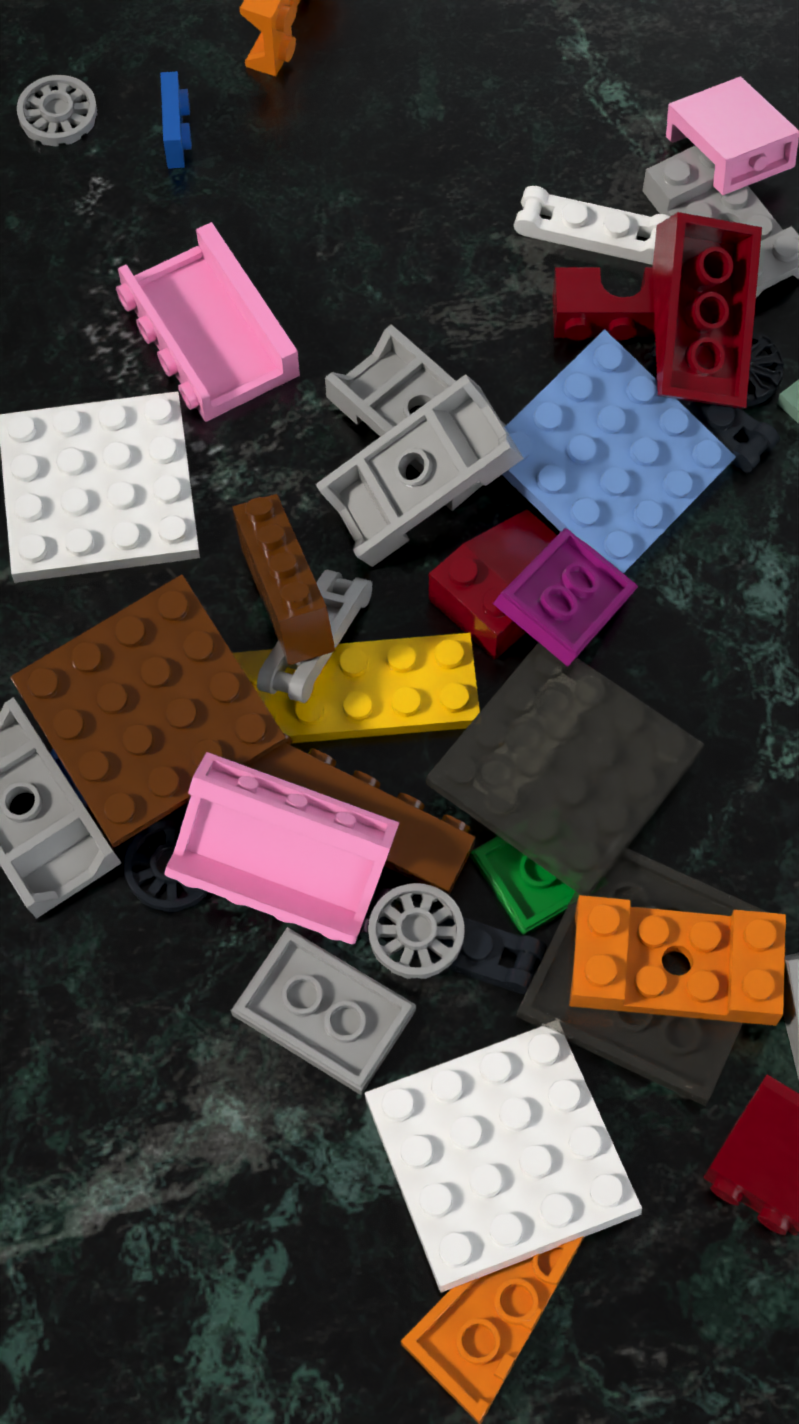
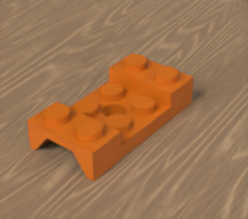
(276, 39)
(732, 961)

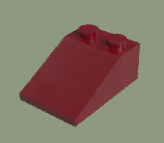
(478, 573)

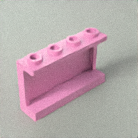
(210, 326)
(280, 848)

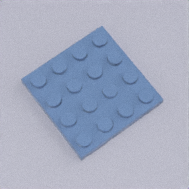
(611, 453)

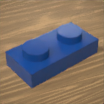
(175, 132)

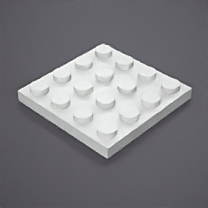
(97, 487)
(501, 1156)

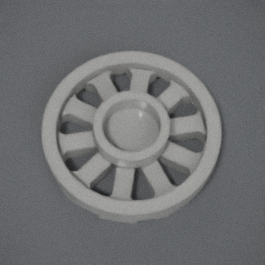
(57, 110)
(416, 930)

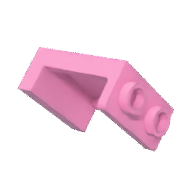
(736, 132)

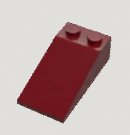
(705, 308)
(762, 1158)

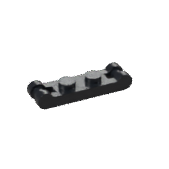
(728, 425)
(480, 950)

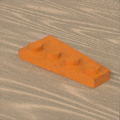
(483, 1325)

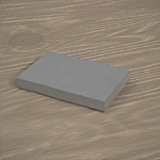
(324, 1010)

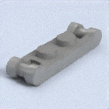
(343, 603)

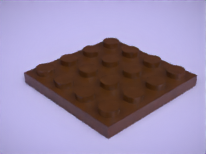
(143, 705)

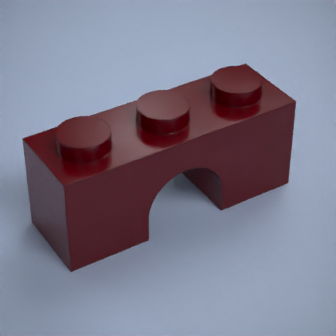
(586, 309)

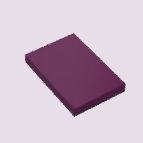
(565, 596)

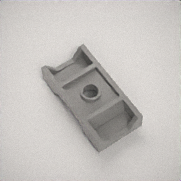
(686, 186)
(388, 387)
(459, 446)
(56, 843)

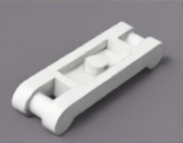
(587, 226)

